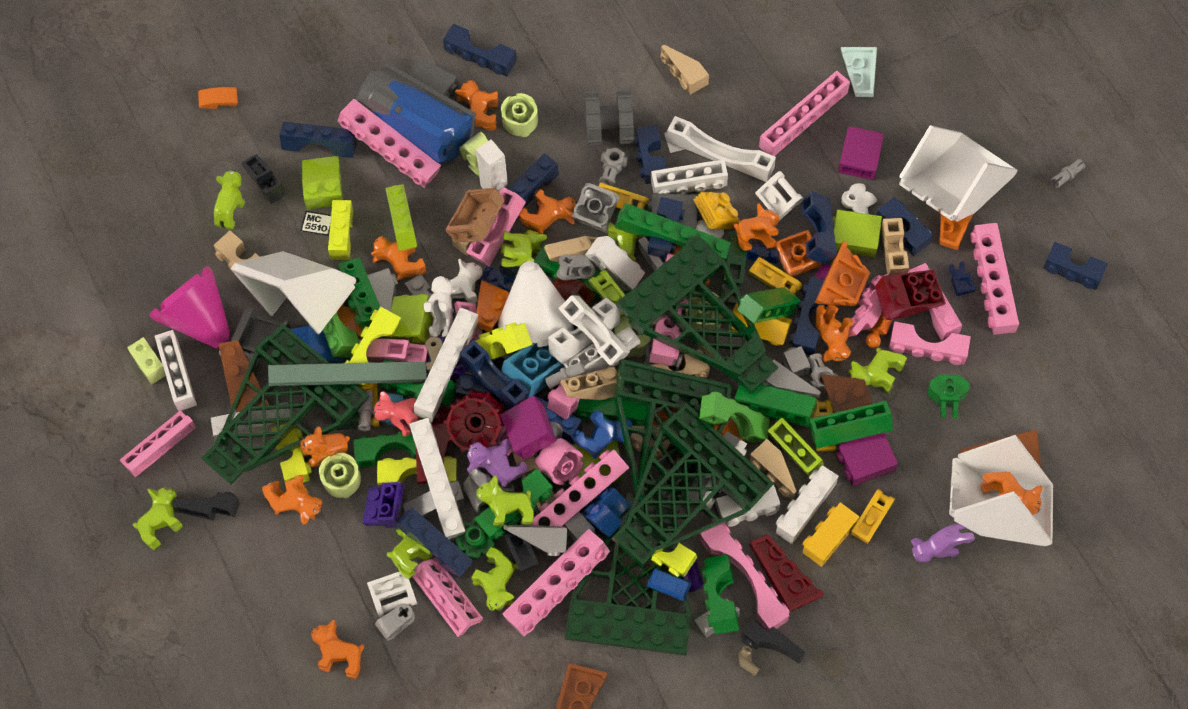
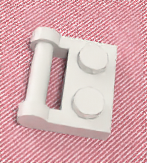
(773, 198)
(389, 587)

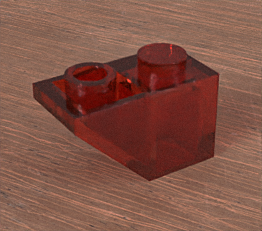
(573, 287)

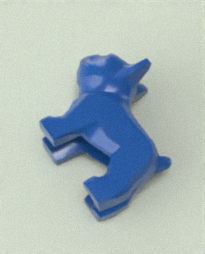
(603, 433)

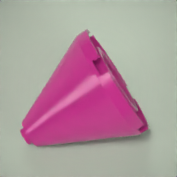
(196, 310)

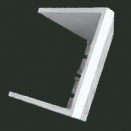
(954, 173)
(310, 286)
(1006, 514)

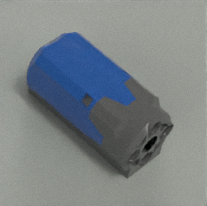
(417, 112)

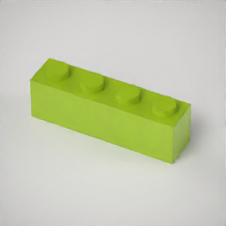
(401, 217)

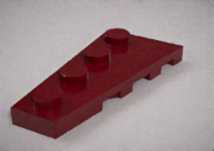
(788, 581)

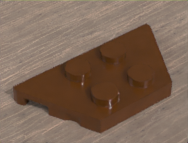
(846, 392)

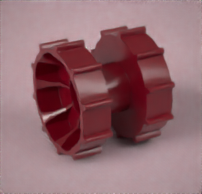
(460, 425)

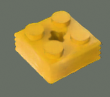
(716, 210)

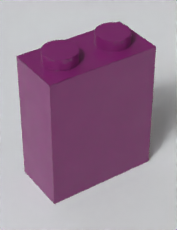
(861, 153)
(528, 427)
(866, 458)

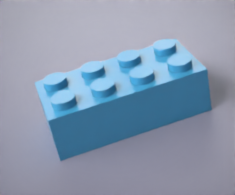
(531, 367)

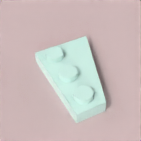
(861, 69)

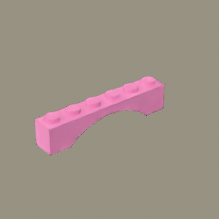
(769, 610)

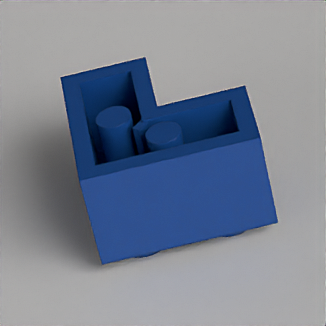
(606, 510)

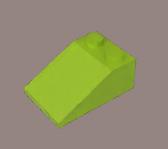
(321, 182)

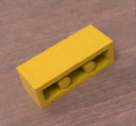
(773, 330)
(830, 534)

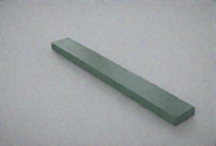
(346, 373)

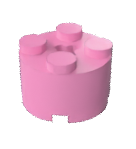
(560, 461)

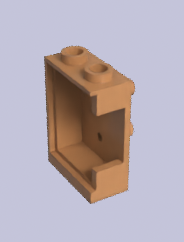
(475, 215)

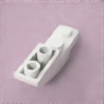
(593, 360)

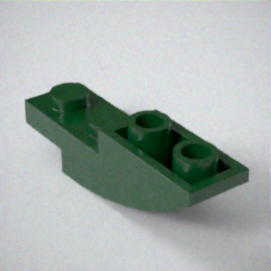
(736, 263)

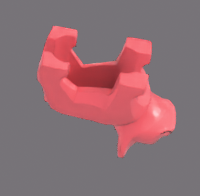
(398, 413)

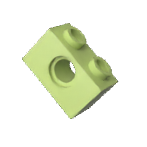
(147, 360)

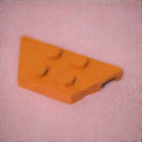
(844, 279)

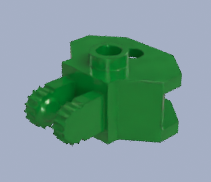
(948, 393)

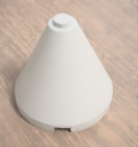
(536, 304)

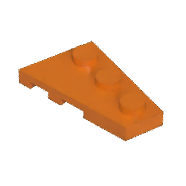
(490, 305)

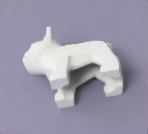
(465, 282)
(440, 306)

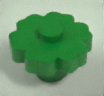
(474, 541)

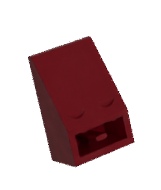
(909, 293)

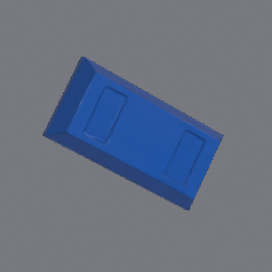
(669, 584)

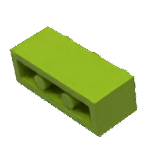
(795, 447)

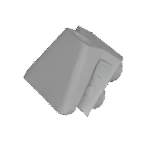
(595, 207)
(475, 480)

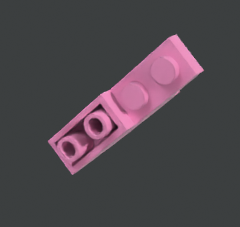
(870, 309)
(396, 351)

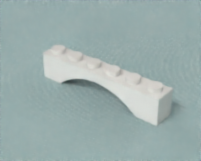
(751, 162)
(442, 369)
(437, 478)

